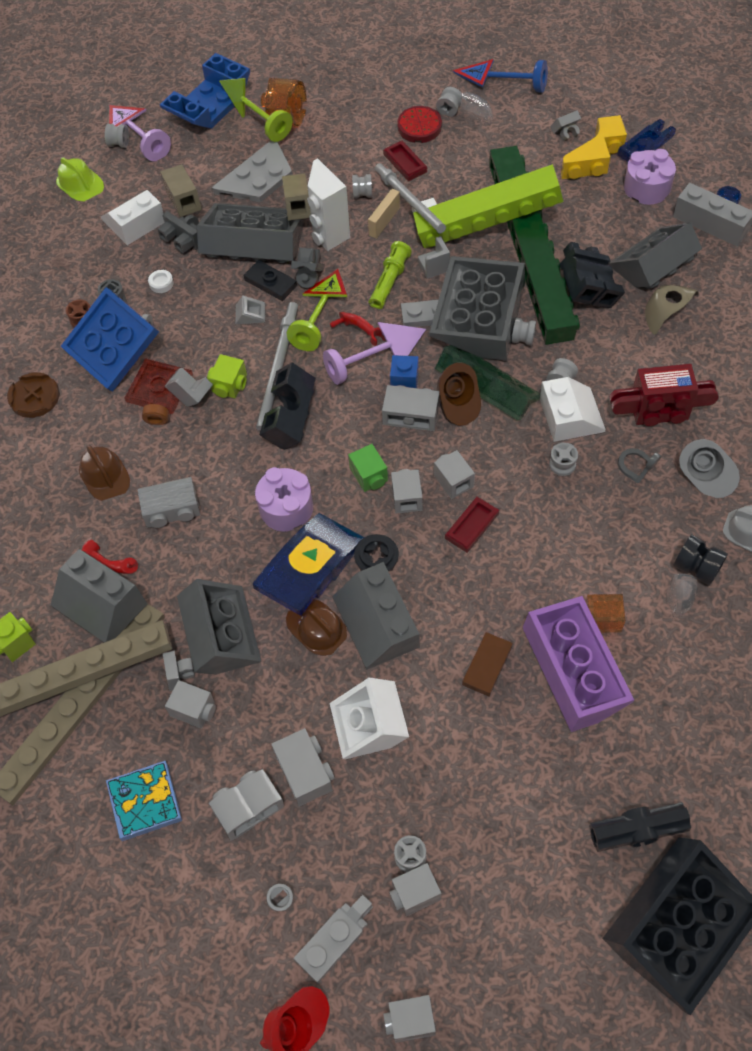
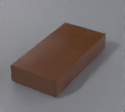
(487, 664)

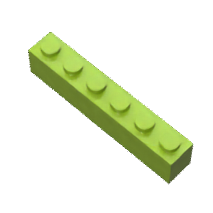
(492, 205)

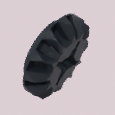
(370, 545)

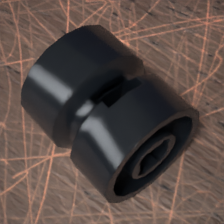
(700, 559)

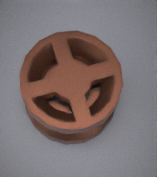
(76, 310)

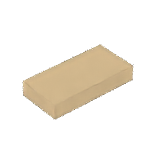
(384, 213)

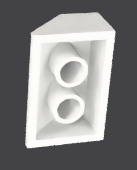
(327, 207)

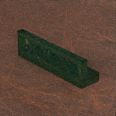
(493, 383)

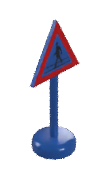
(479, 72)

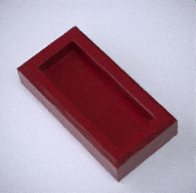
(405, 160)
(472, 524)

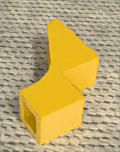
(594, 155)

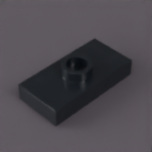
(270, 280)

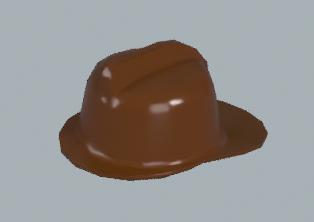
(459, 394)
(103, 473)
(317, 628)

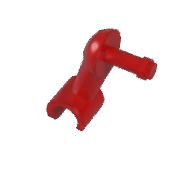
(352, 319)
(124, 566)

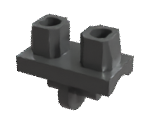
(183, 229)
(307, 264)

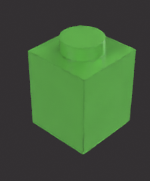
(368, 468)

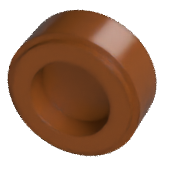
(155, 414)

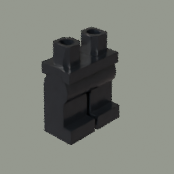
(591, 275)

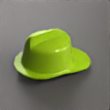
(78, 180)

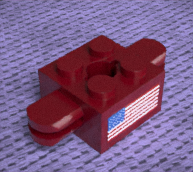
(663, 395)

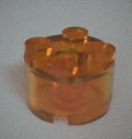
(286, 96)

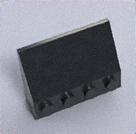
(683, 923)

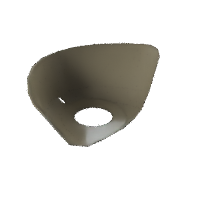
(659, 309)

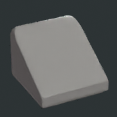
(250, 311)

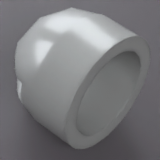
(285, 902)

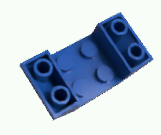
(209, 100)

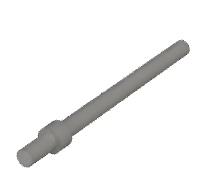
(390, 179)
(278, 361)

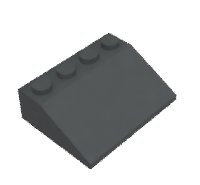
(249, 232)
(479, 306)

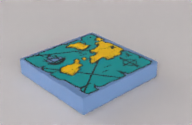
(143, 800)

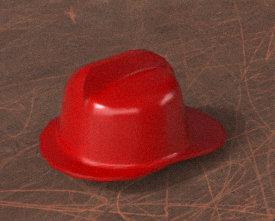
(297, 1022)

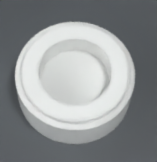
(160, 281)

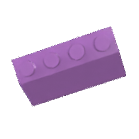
(576, 663)

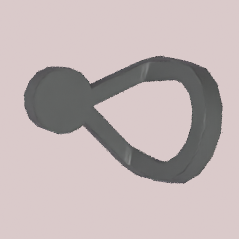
(651, 462)

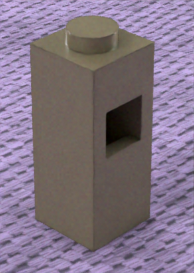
(181, 190)
(296, 191)

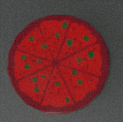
(419, 124)

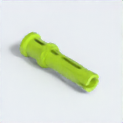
(393, 267)

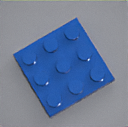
(109, 339)

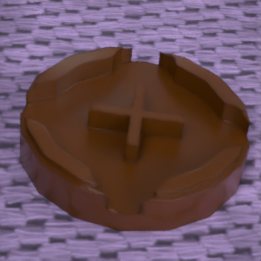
(33, 395)

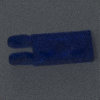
(647, 139)

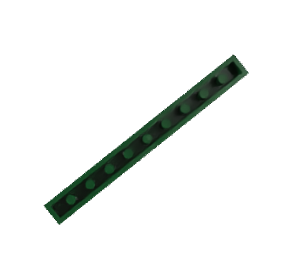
(534, 249)

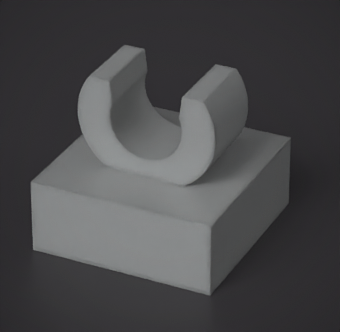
(565, 123)
(176, 670)

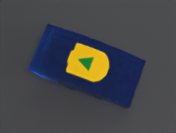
(308, 563)

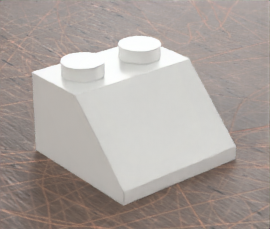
(135, 217)
(570, 409)
(369, 718)

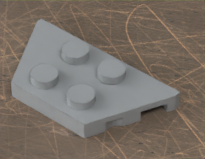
(257, 175)

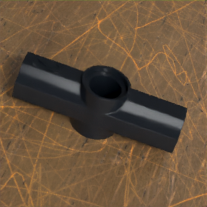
(640, 826)

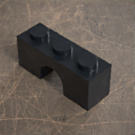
(285, 423)

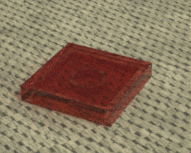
(150, 385)

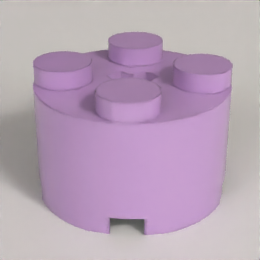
(649, 176)
(284, 498)

